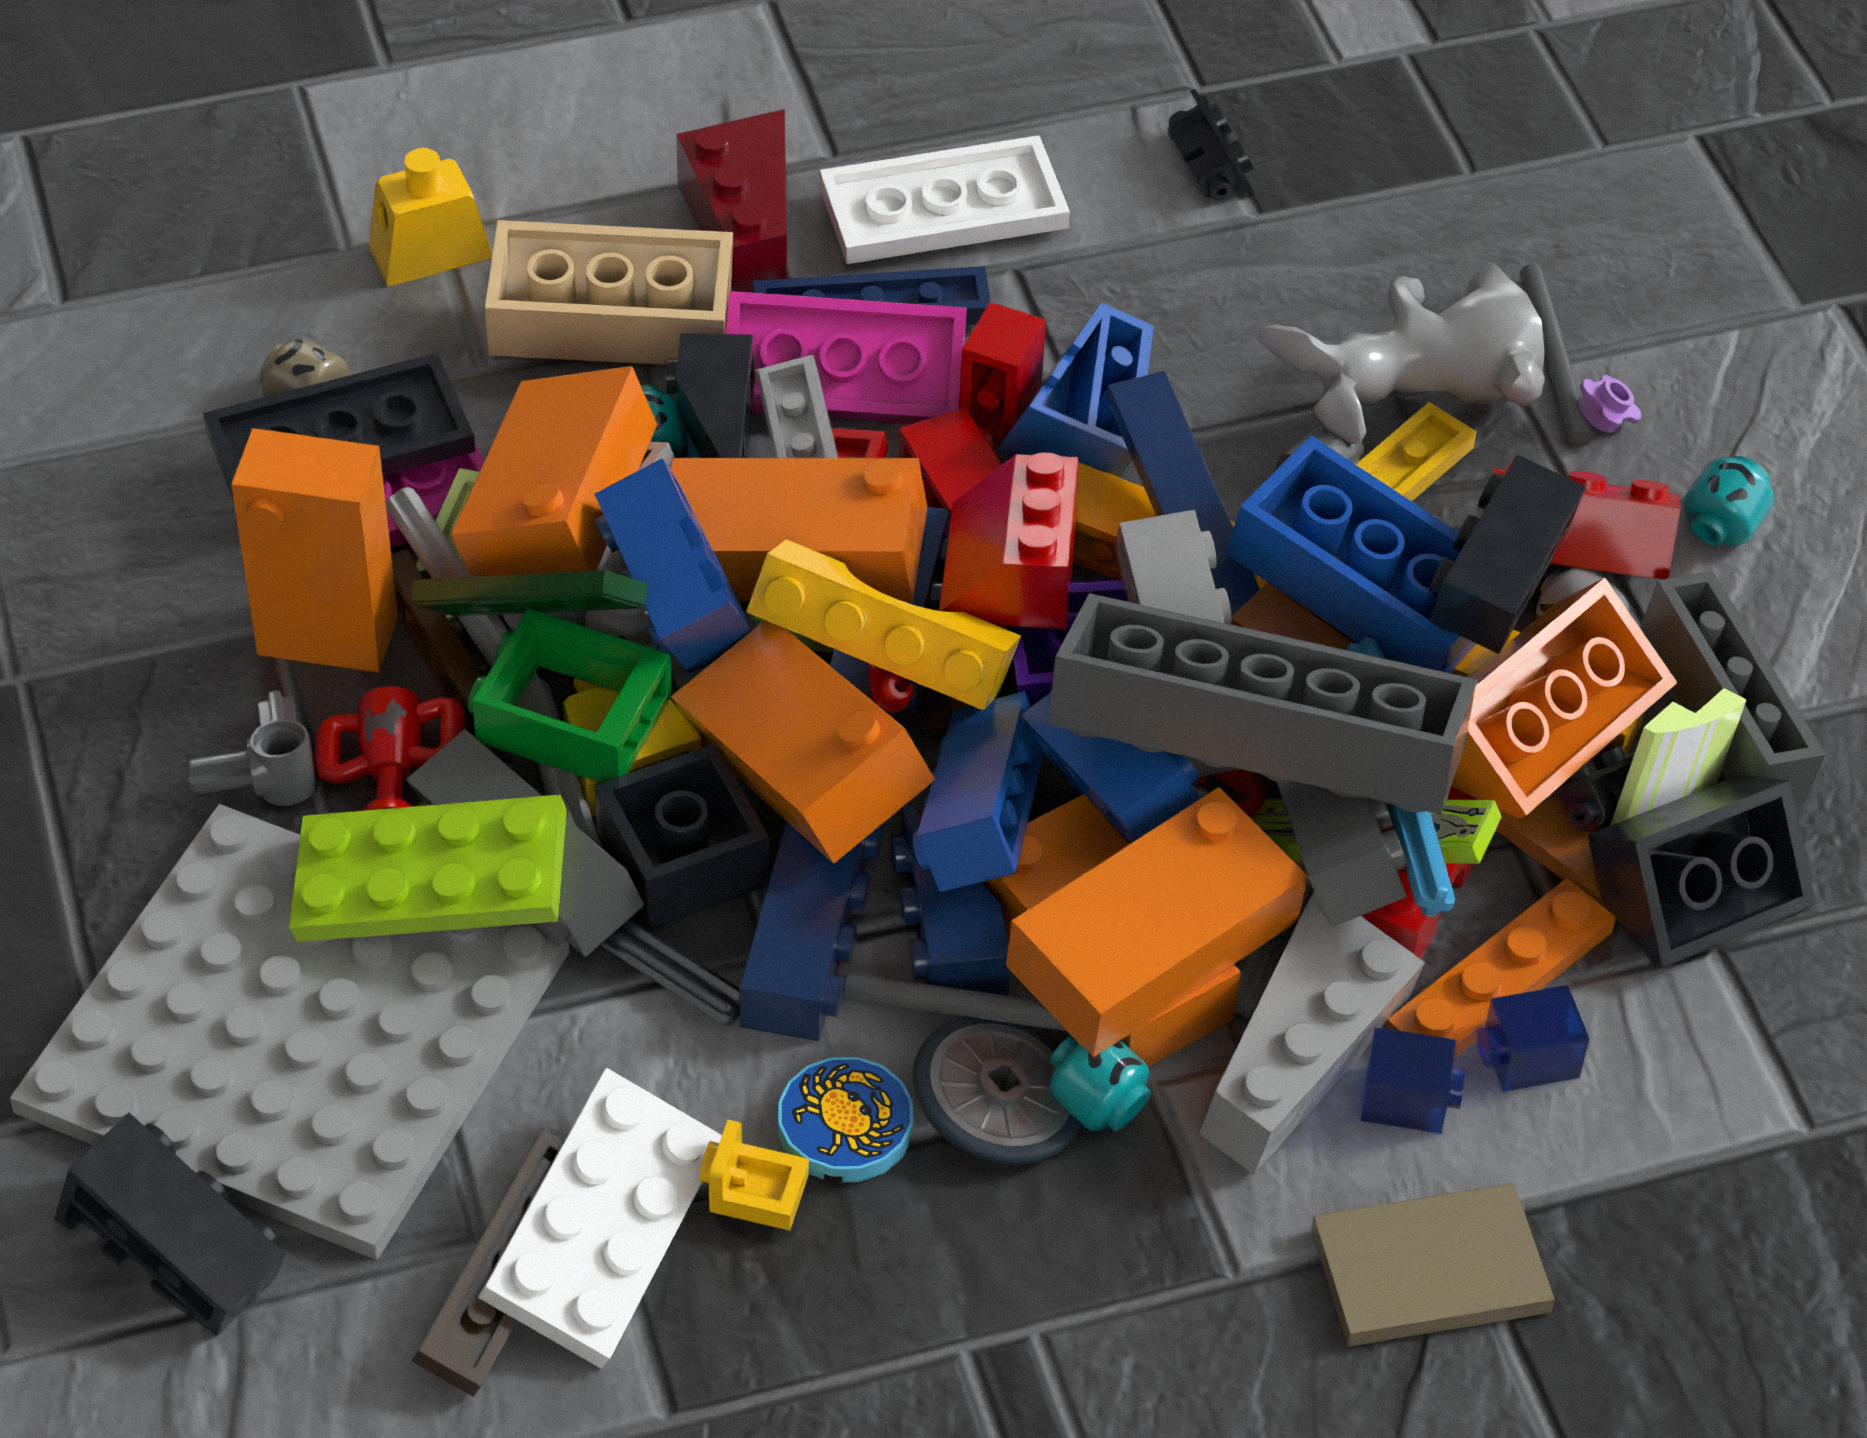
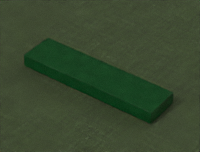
(530, 591)

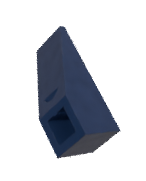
(957, 930)

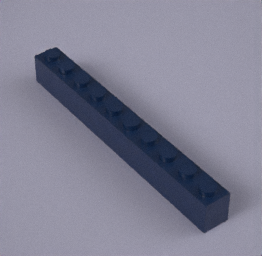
(809, 899)

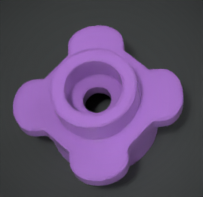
(1607, 403)

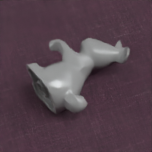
(1477, 350)

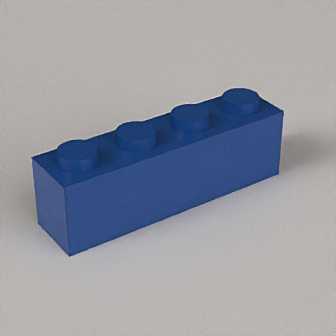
(979, 795)

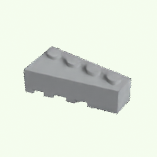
(1307, 1031)

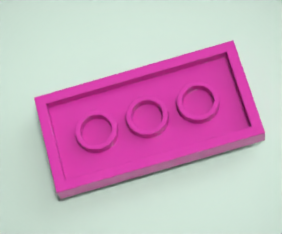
(870, 355)

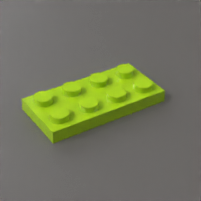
(429, 868)

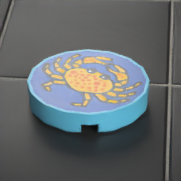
(846, 1118)

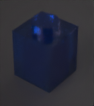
(1534, 1038)
(1411, 1080)

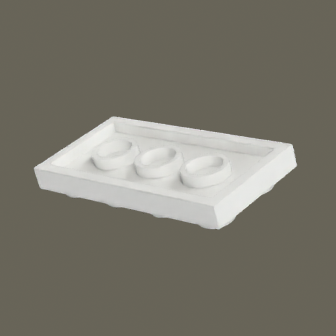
(943, 199)
(601, 1219)

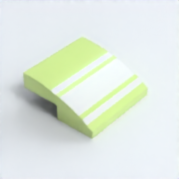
(1679, 754)

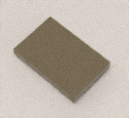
(1431, 1264)

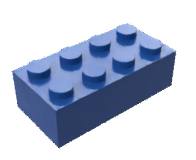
(1351, 554)

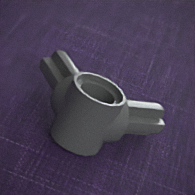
(275, 760)

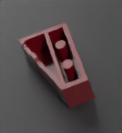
(738, 185)

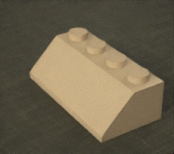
(604, 290)

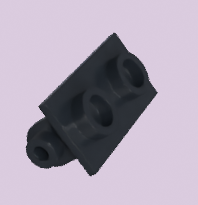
(1223, 164)
(1595, 789)

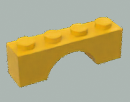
(928, 646)

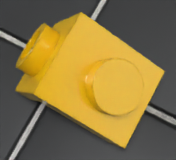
(752, 1180)

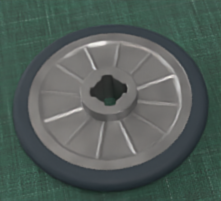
(959, 1093)

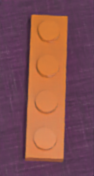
(1512, 962)

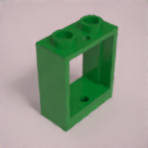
(582, 653)

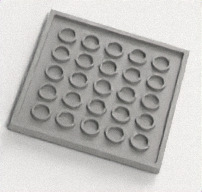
(284, 1066)

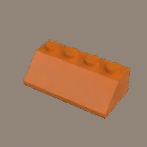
(1557, 699)

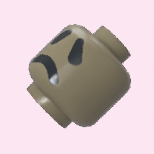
(299, 365)

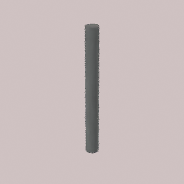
(1556, 357)
(949, 1001)

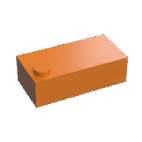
(539, 481)
(845, 508)
(316, 549)
(804, 739)
(1061, 849)
(1155, 921)

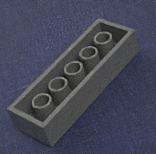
(1262, 703)

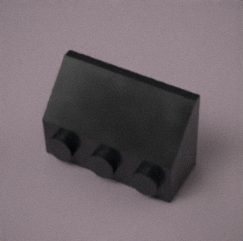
(1704, 867)

